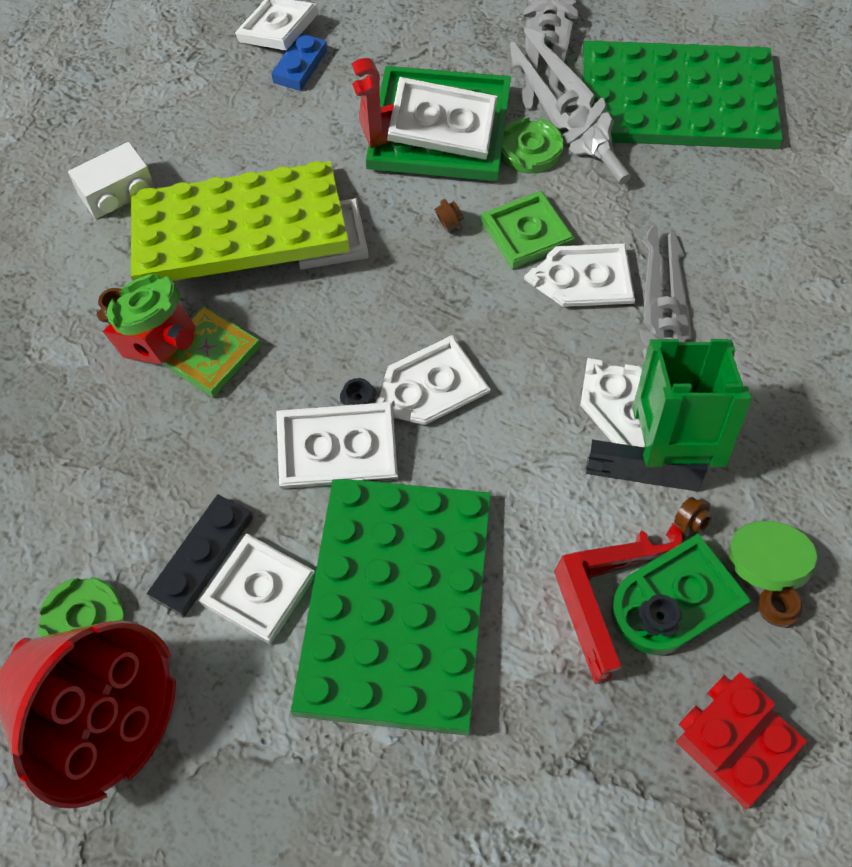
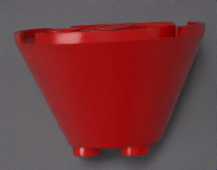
(85, 709)

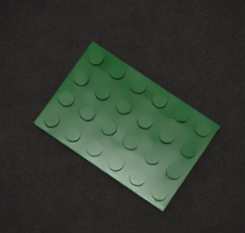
(685, 93)
(395, 608)

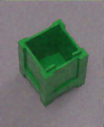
(690, 402)

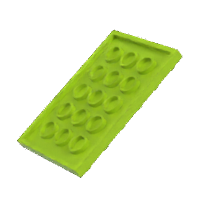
(237, 222)

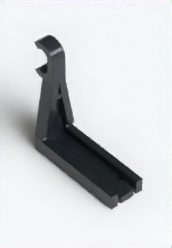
(628, 464)

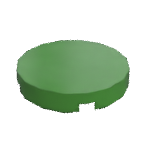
(531, 145)
(143, 304)
(772, 555)
(79, 605)

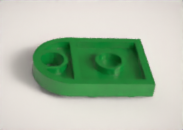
(697, 584)

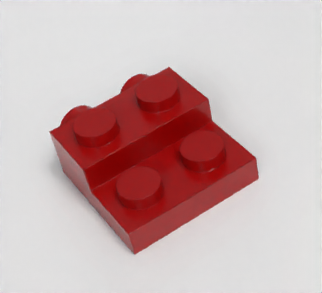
(739, 738)

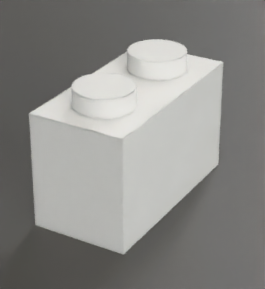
(110, 179)

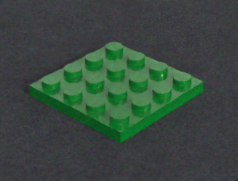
(426, 161)

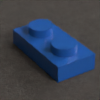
(299, 62)

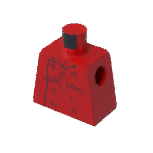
(158, 343)

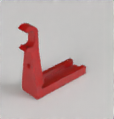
(372, 117)
(573, 576)

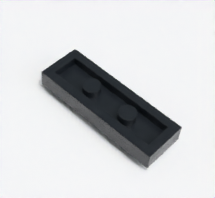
(200, 555)

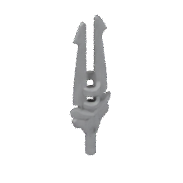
(550, 15)
(587, 126)
(655, 303)

